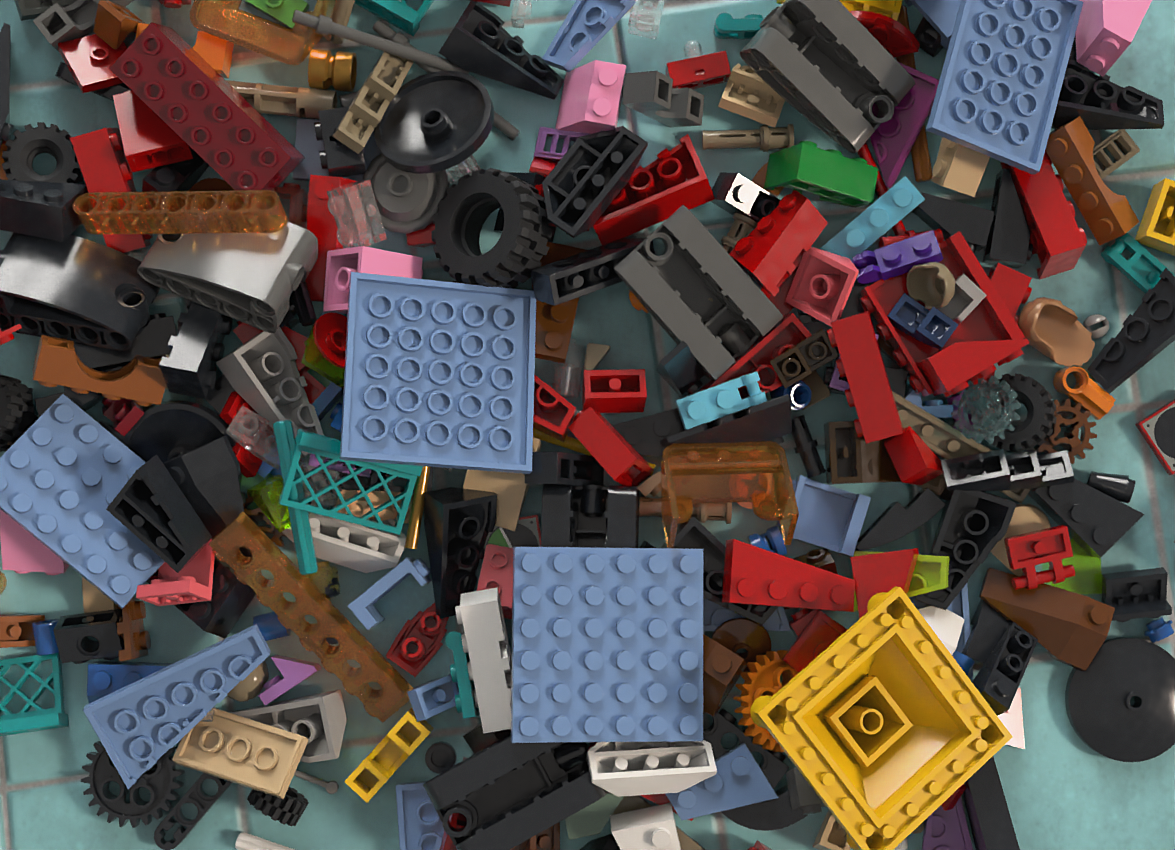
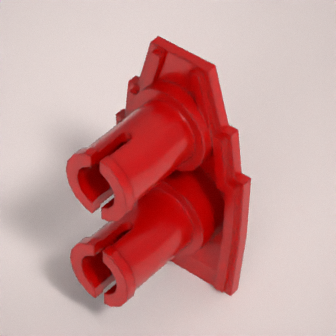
(418, 641)

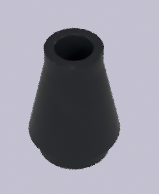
(1113, 485)

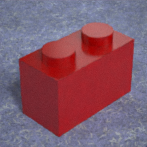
(614, 390)

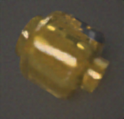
(326, 580)

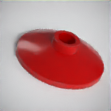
(330, 337)

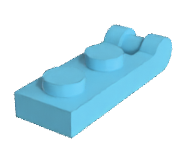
(719, 400)

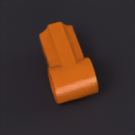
(1085, 391)

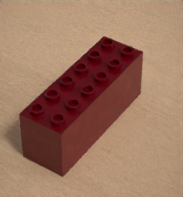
(205, 110)

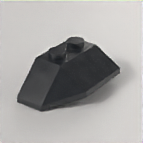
(590, 178)

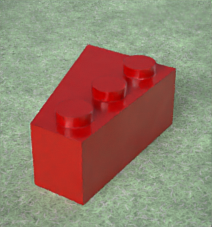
(778, 241)

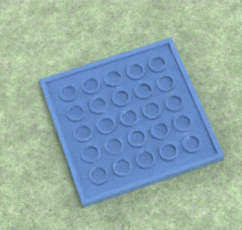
(438, 374)
(607, 645)

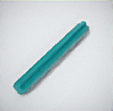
(298, 518)

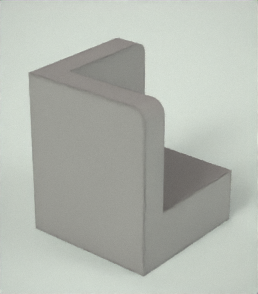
(965, 299)

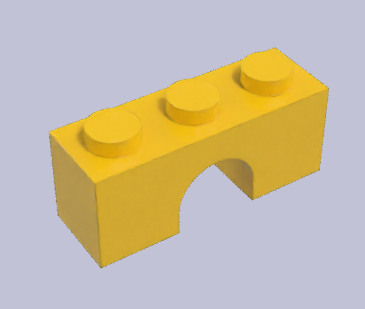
(388, 755)

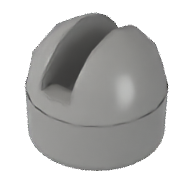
(1094, 319)

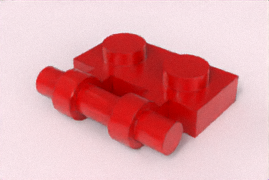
(1037, 548)

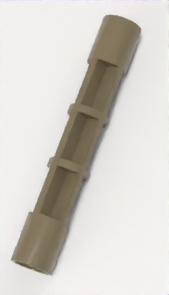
(286, 100)

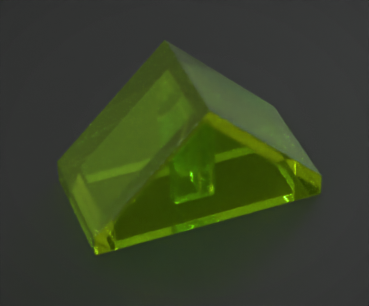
(267, 496)

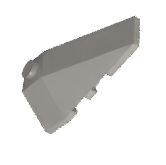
(270, 382)
(314, 716)

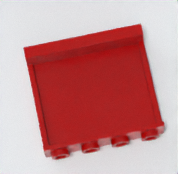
(986, 322)

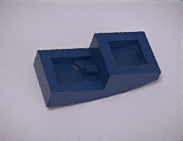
(923, 325)

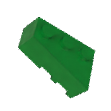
(822, 173)

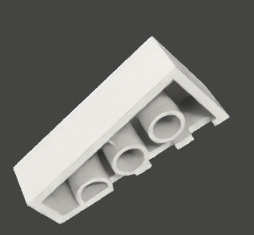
(489, 656)
(646, 829)

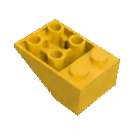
(1158, 220)

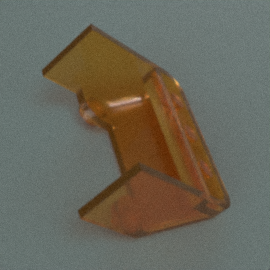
(255, 33)
(727, 474)

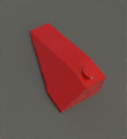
(324, 227)

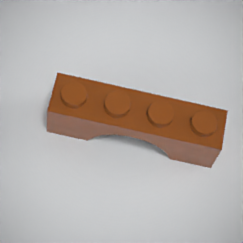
(1103, 210)
(59, 365)

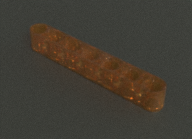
(181, 212)

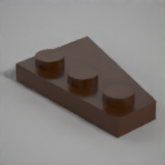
(131, 628)

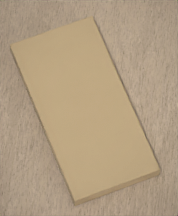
(243, 752)

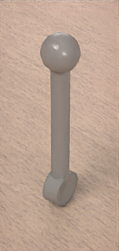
(331, 787)

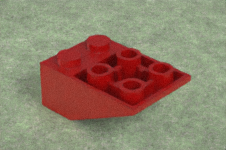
(955, 364)

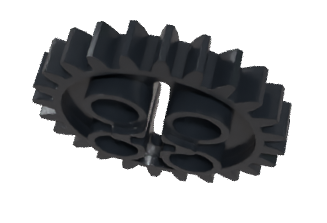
(159, 783)

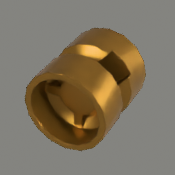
(333, 70)

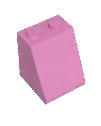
(1107, 31)
(591, 97)
(363, 260)
(24, 552)

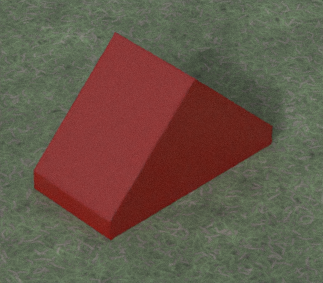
(913, 458)

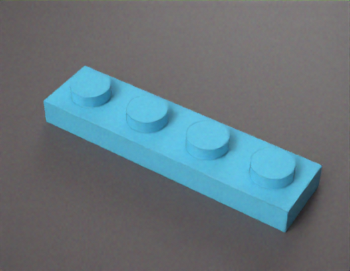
(875, 220)

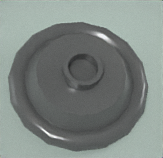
(405, 198)

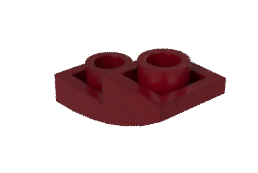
(122, 413)

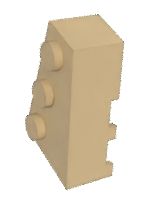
(959, 167)

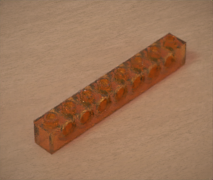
(311, 601)

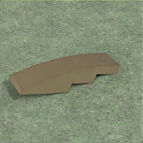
(372, 101)

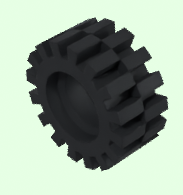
(284, 810)

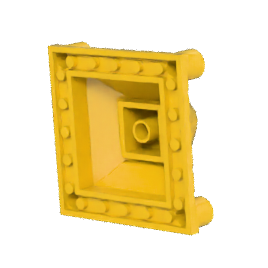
(883, 724)

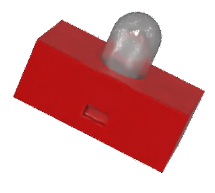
(698, 69)

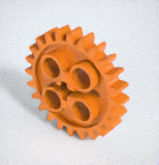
(762, 680)

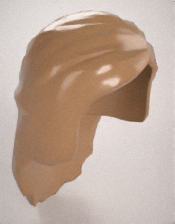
(1056, 332)

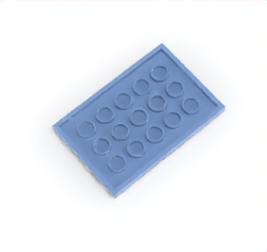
(1005, 77)
(59, 490)

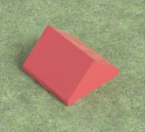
(822, 284)

